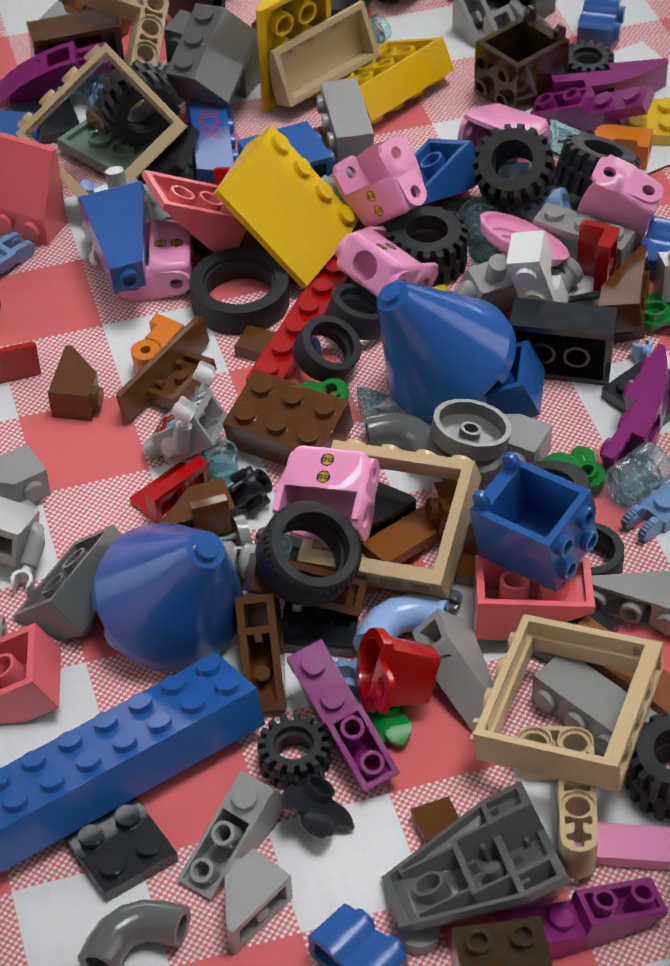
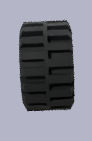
(119, 96)
(512, 144)
(580, 156)
(432, 237)
(645, 775)

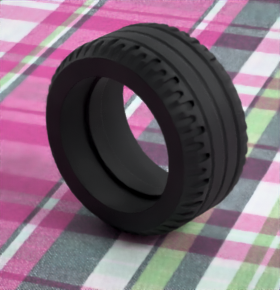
(327, 525)

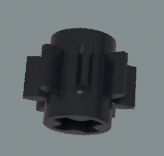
(250, 489)

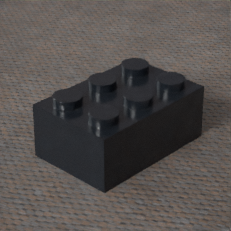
(569, 338)

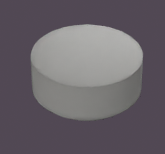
(420, 941)

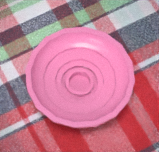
(498, 229)

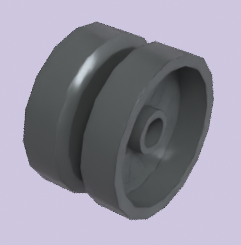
(473, 431)

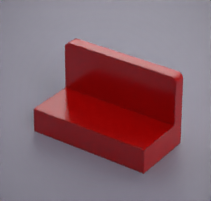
(597, 251)
(19, 362)
(162, 493)

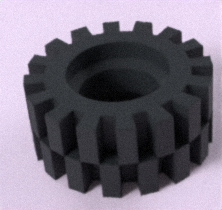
(589, 57)
(293, 733)

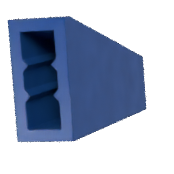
(118, 233)

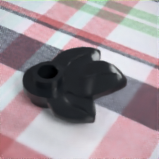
(318, 810)

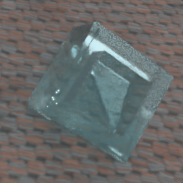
(558, 134)
(374, 402)

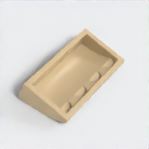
(322, 55)

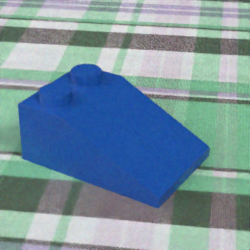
(446, 167)
(523, 386)

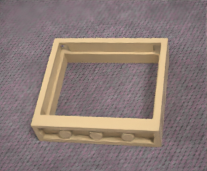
(73, 80)
(403, 577)
(582, 644)

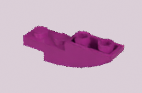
(44, 72)
(617, 77)
(587, 111)
(645, 408)
(342, 717)
(595, 915)

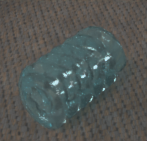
(478, 246)

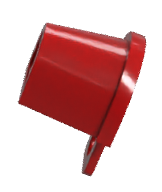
(394, 671)

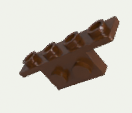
(168, 372)

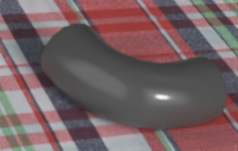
(397, 429)
(133, 925)

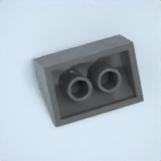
(211, 55)
(63, 598)

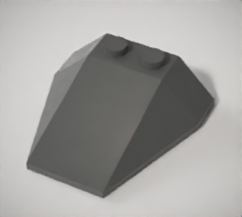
(478, 866)

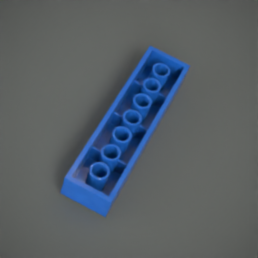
(122, 754)

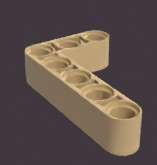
(142, 19)

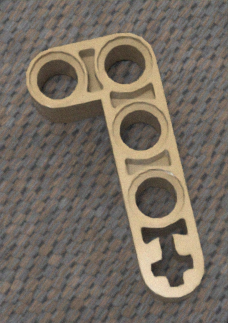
(575, 802)

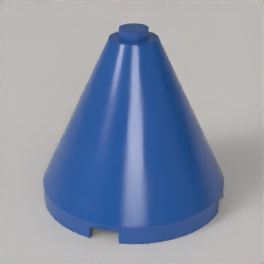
(441, 346)
(167, 595)

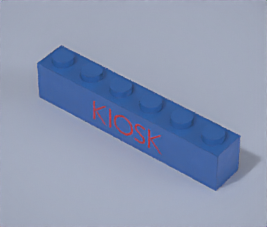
(216, 141)

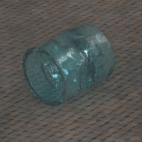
(638, 474)

